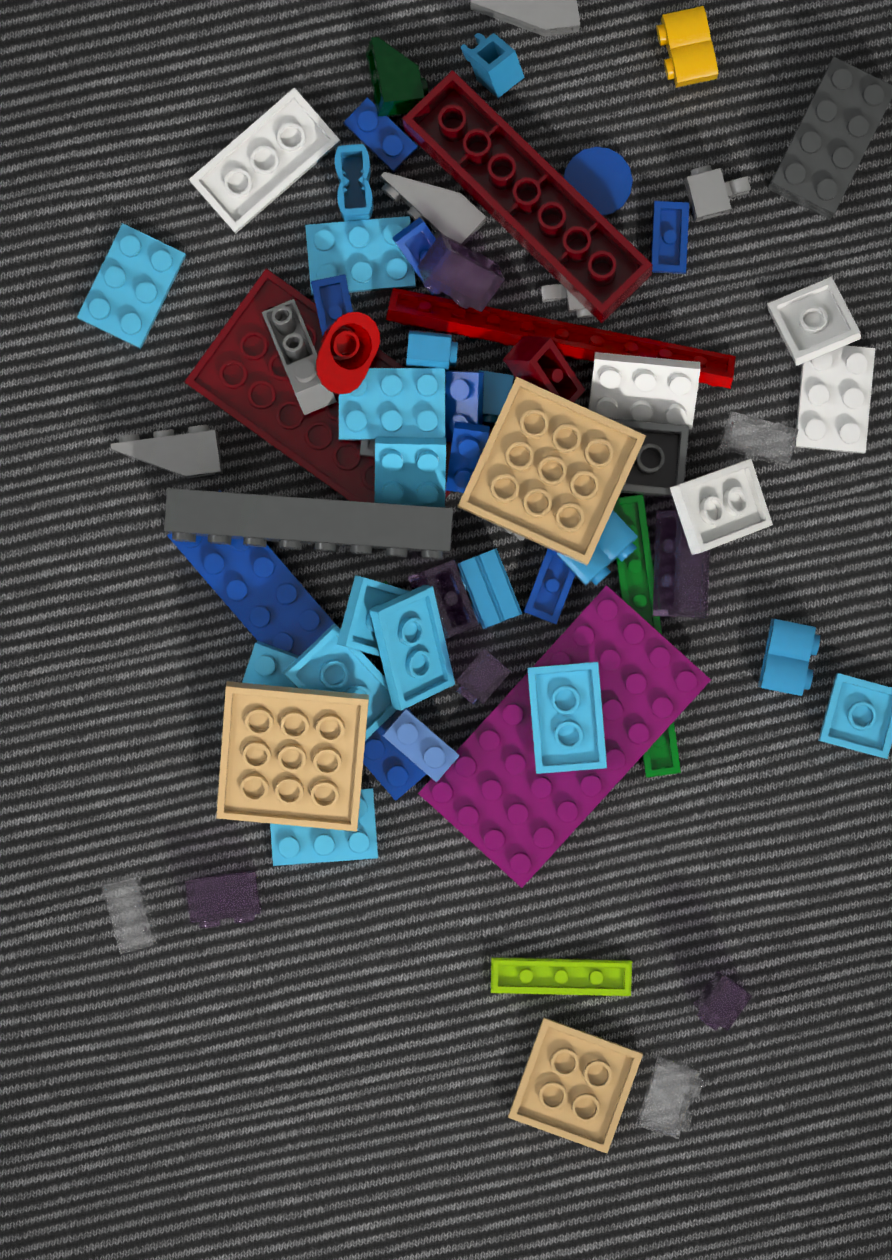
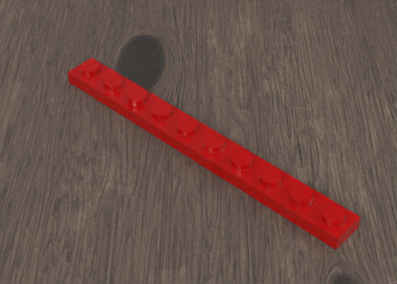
(571, 339)

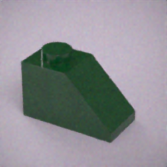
(393, 79)

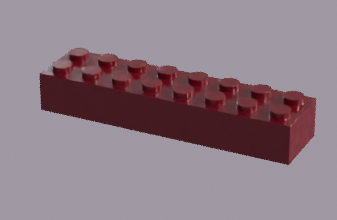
(527, 196)

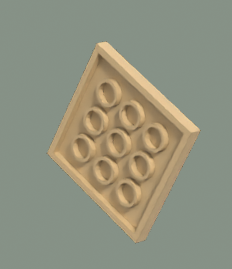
(551, 471)
(292, 756)

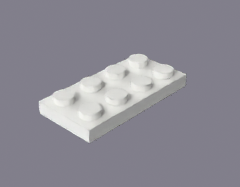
(264, 160)

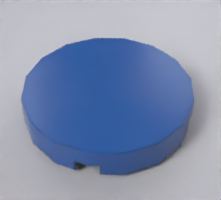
(600, 178)

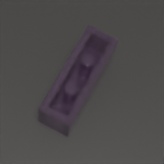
(678, 575)

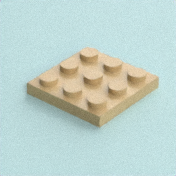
(575, 1085)

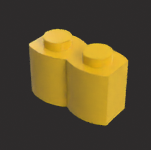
(688, 46)

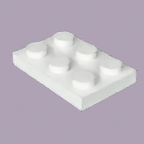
(644, 388)
(836, 400)
(721, 506)

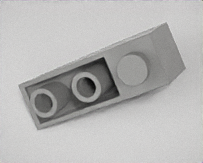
(537, 16)
(440, 208)
(297, 355)
(183, 454)

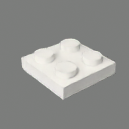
(814, 321)

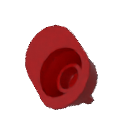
(347, 352)

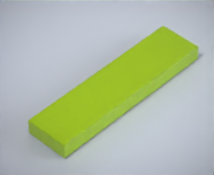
(561, 976)

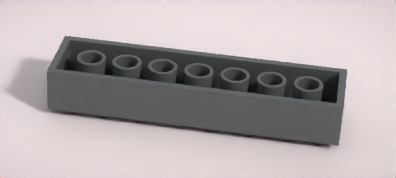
(308, 521)

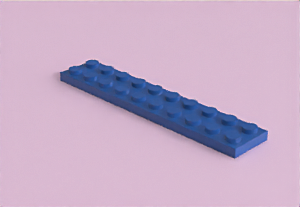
(289, 618)

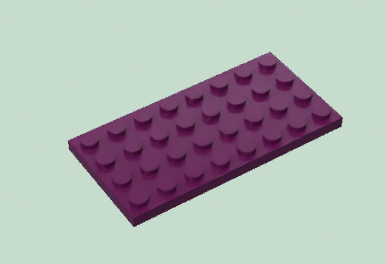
(494, 783)

